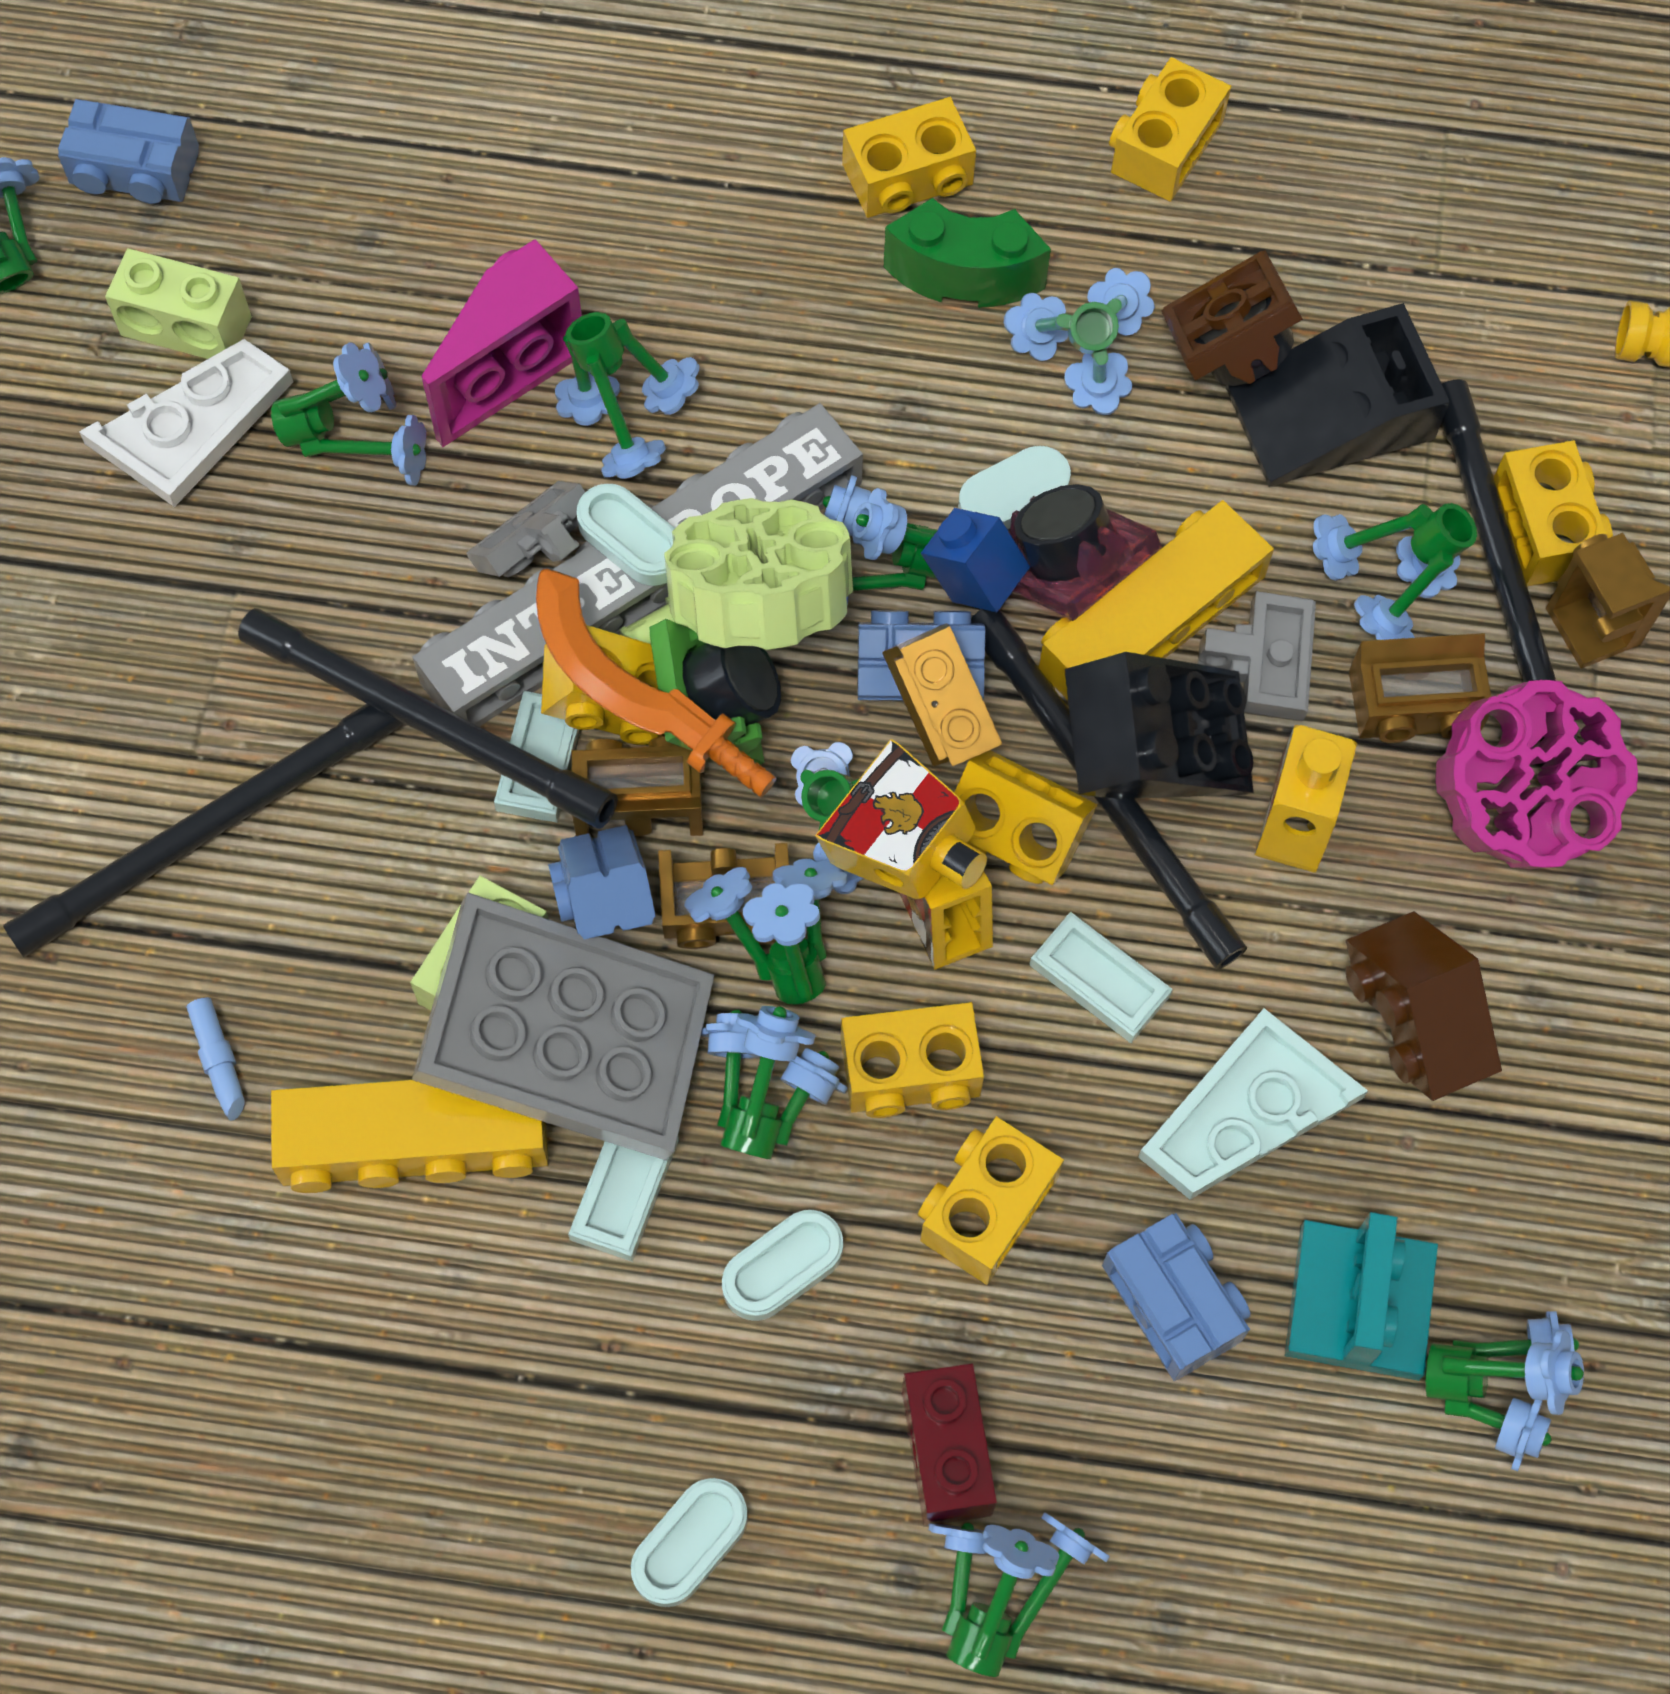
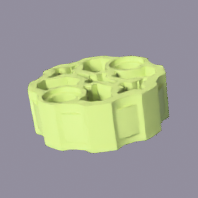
(759, 573)

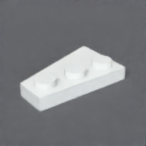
(189, 427)

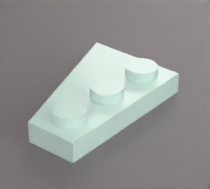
(1248, 1106)

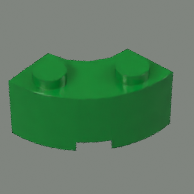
(966, 256)

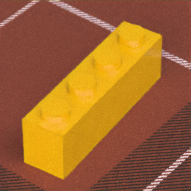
(1165, 598)
(394, 1132)

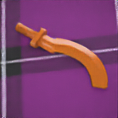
(631, 698)

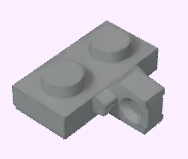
(536, 527)
(1269, 654)

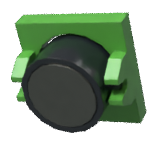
(719, 681)

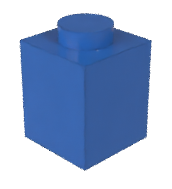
(975, 559)

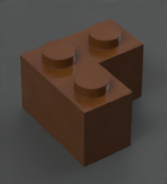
(1430, 999)

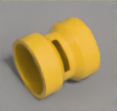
(1643, 333)

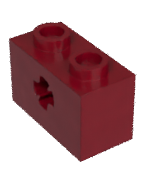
(948, 1445)

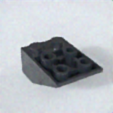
(1343, 398)
(1158, 728)

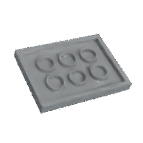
(565, 1027)

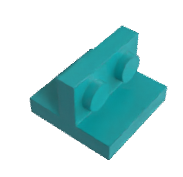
(1362, 1298)

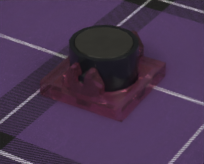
(1076, 548)

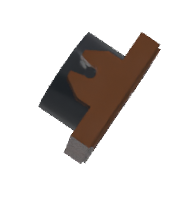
(1235, 323)

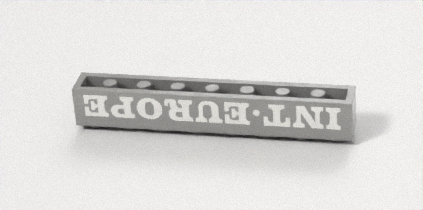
(501, 650)

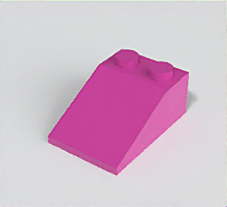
(501, 341)

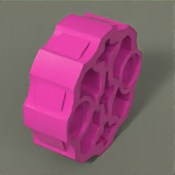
(1525, 716)

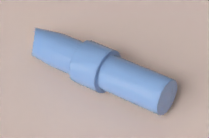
(216, 1056)

